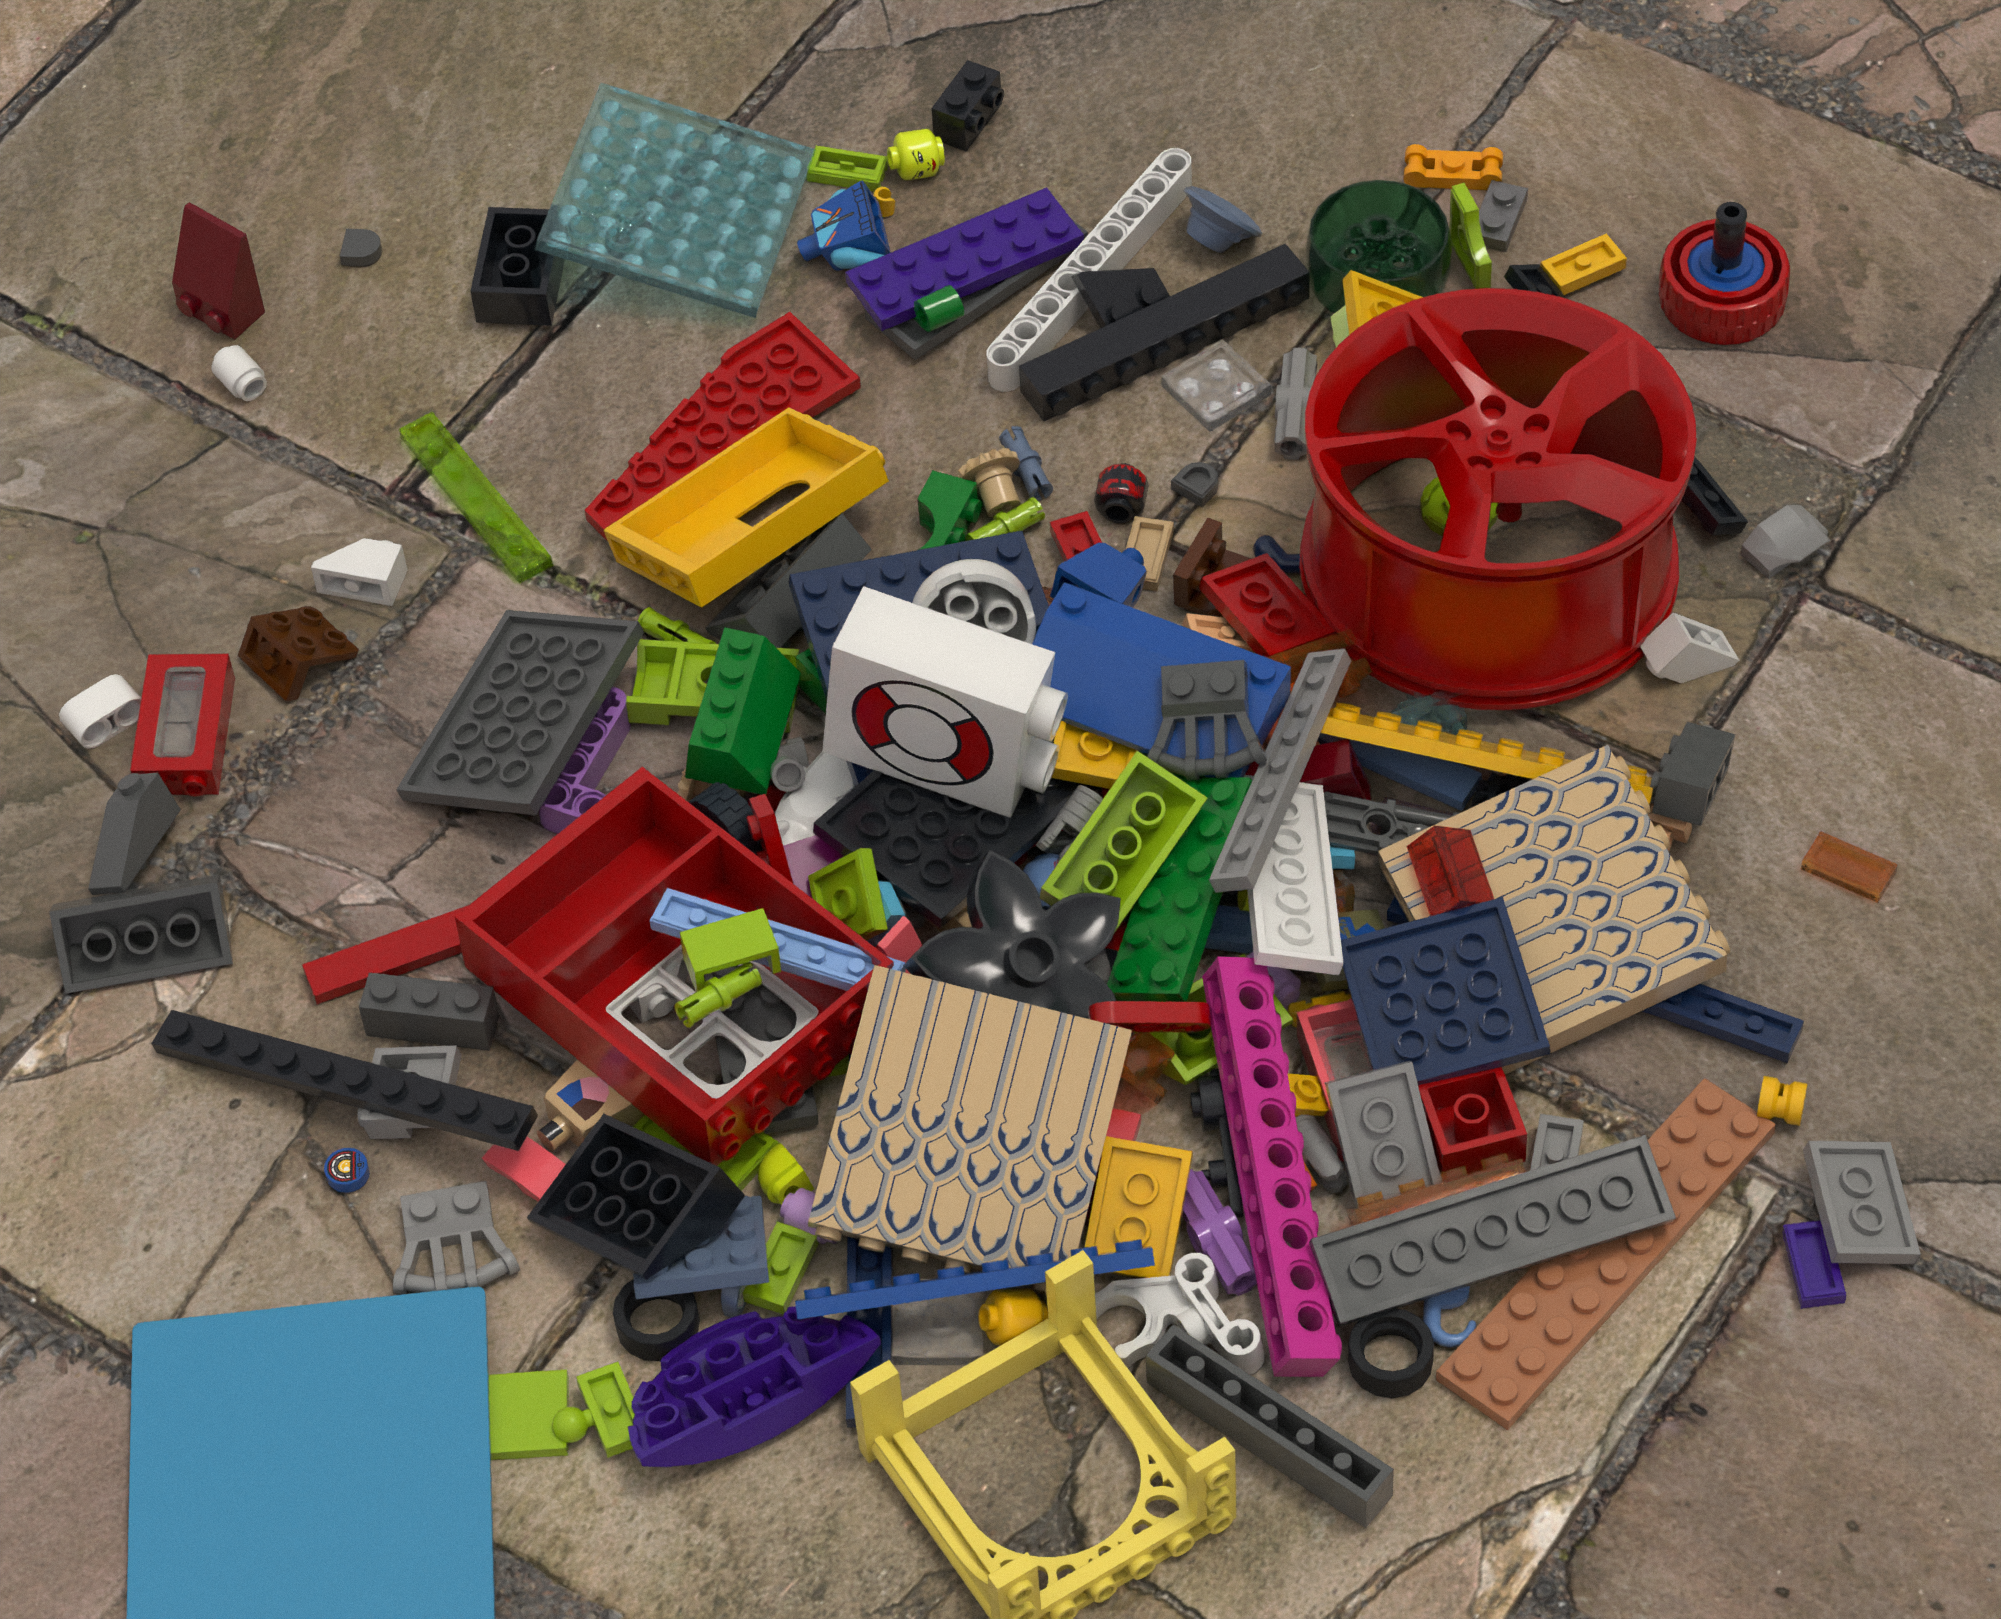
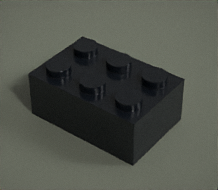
(510, 276)

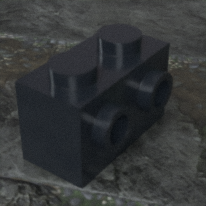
(967, 105)

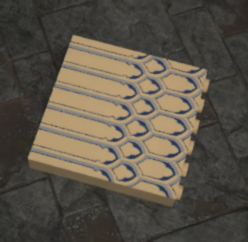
(1587, 896)
(967, 1126)

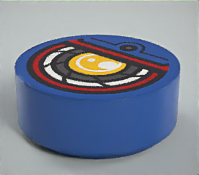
(346, 1170)

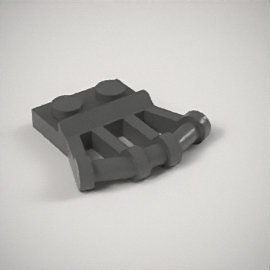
(1200, 694)

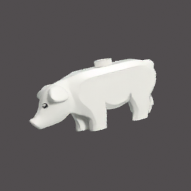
(824, 785)

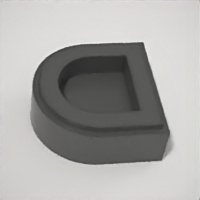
(360, 247)
(1196, 482)

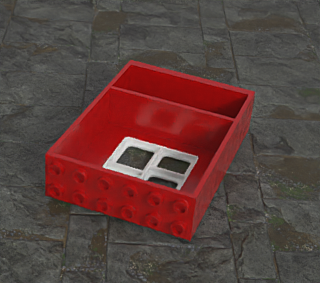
(576, 947)

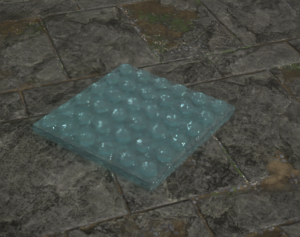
(676, 200)

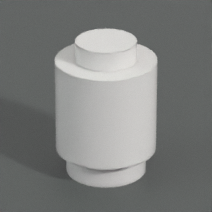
(239, 373)

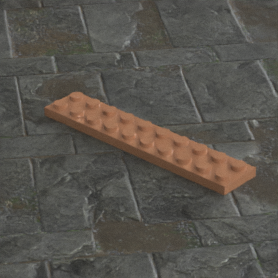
(1569, 1298)

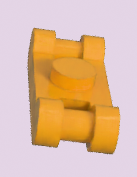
(1450, 168)

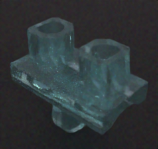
(1433, 709)

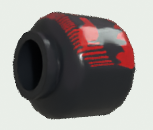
(1121, 493)

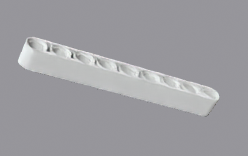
(1106, 247)

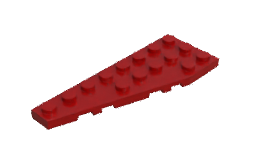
(754, 383)

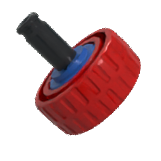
(1724, 279)

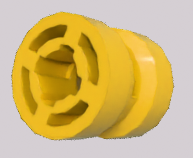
(1782, 1100)

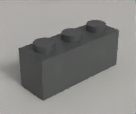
(1692, 773)
(429, 1011)

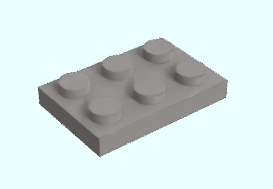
(1382, 1129)
(1861, 1202)

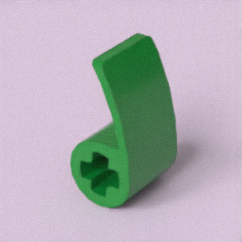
(938, 308)

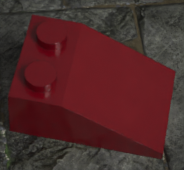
(215, 274)

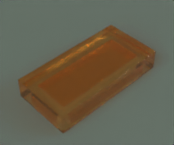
(1849, 866)

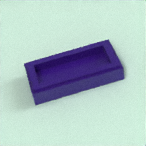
(1815, 1277)

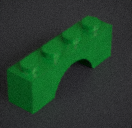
(947, 508)

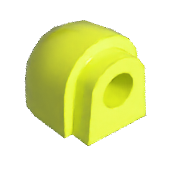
(781, 1175)

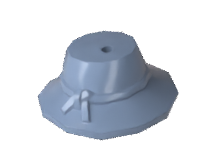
(1217, 221)

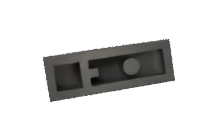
(130, 830)

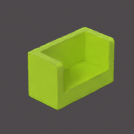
(729, 944)

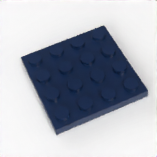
(1445, 994)

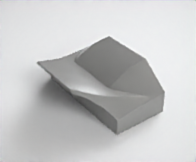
(1784, 540)

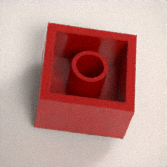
(1473, 1119)

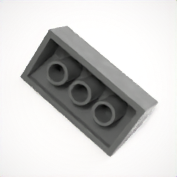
(766, 601)
(141, 934)

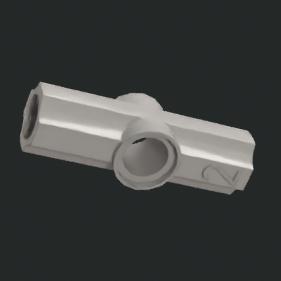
(1292, 395)

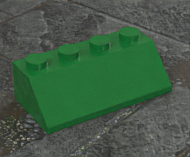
(742, 713)

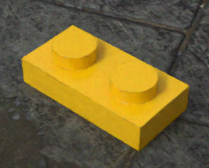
(1585, 264)

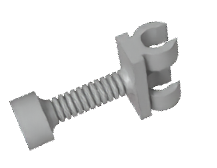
(788, 769)

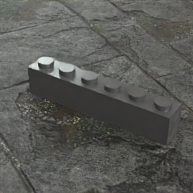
(1269, 1426)

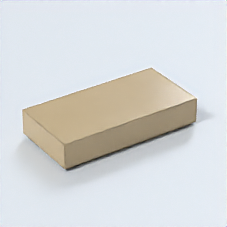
(1153, 541)

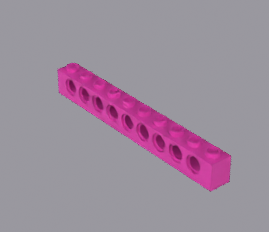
(1293, 1350)

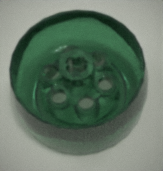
(1382, 226)

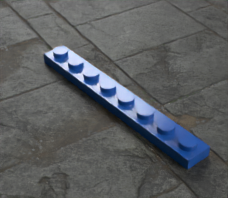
(955, 1282)

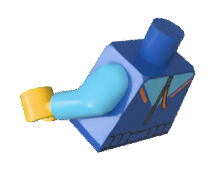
(850, 227)

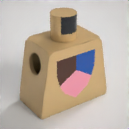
(578, 1103)

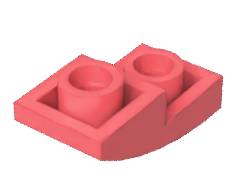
(529, 1168)

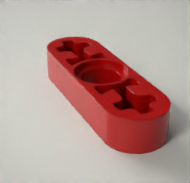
(1153, 1015)

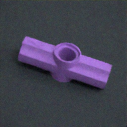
(1218, 1235)

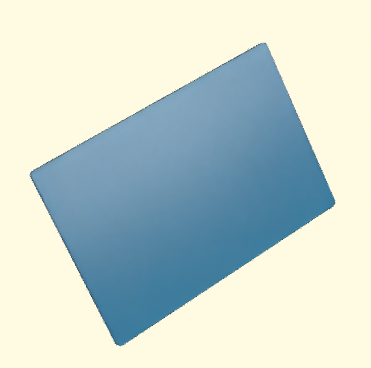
(313, 1462)

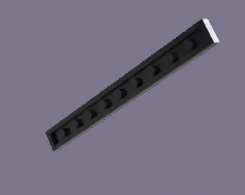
(1702, 492)
(346, 1080)

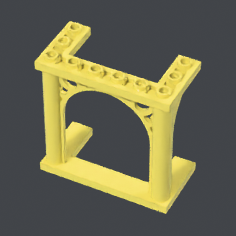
(1009, 1583)

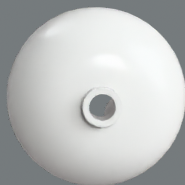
(982, 596)

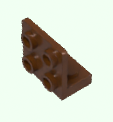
(1203, 557)
(287, 643)

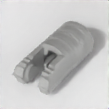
(1071, 818)
(1320, 1154)

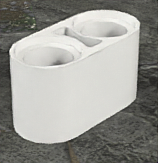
(101, 711)

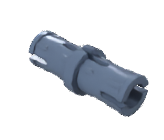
(1030, 463)

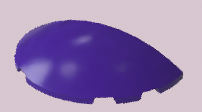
(744, 1385)

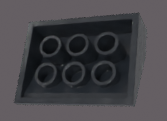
(636, 1199)

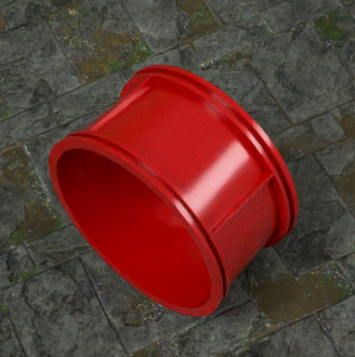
(1512, 408)

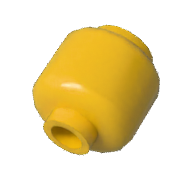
(1010, 1313)

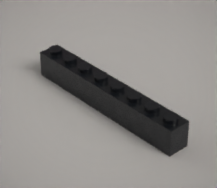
(1164, 332)

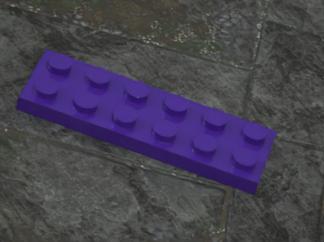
(965, 257)

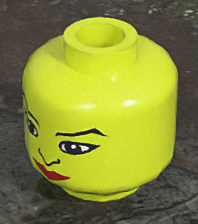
(916, 154)

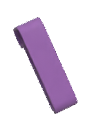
(576, 785)

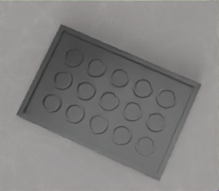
(520, 712)

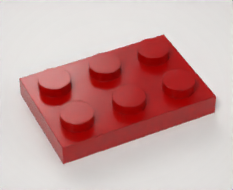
(1264, 606)

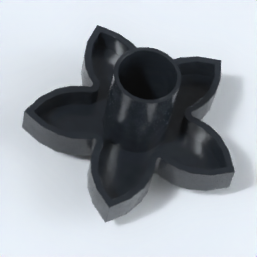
(1020, 947)

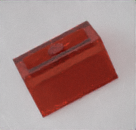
(1449, 869)

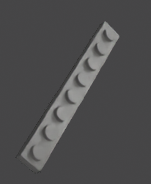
(1281, 773)

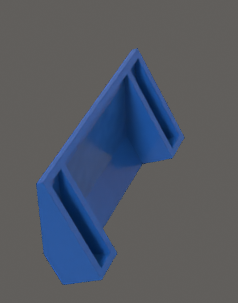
(1112, 673)

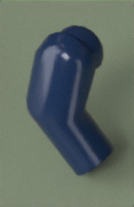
(1287, 562)

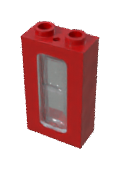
(184, 721)

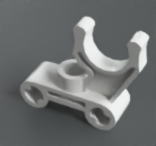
(1187, 1305)

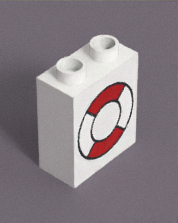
(942, 703)

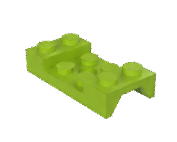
(673, 679)

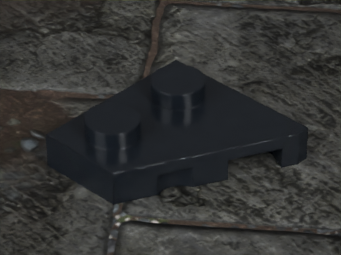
(1119, 292)

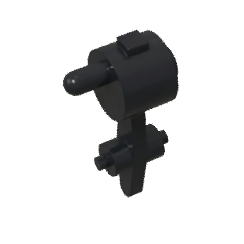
(1210, 1107)

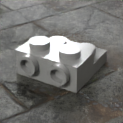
(430, 1062)

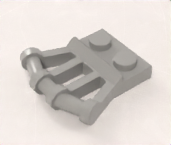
(447, 1219)

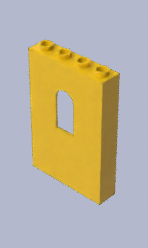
(692, 532)

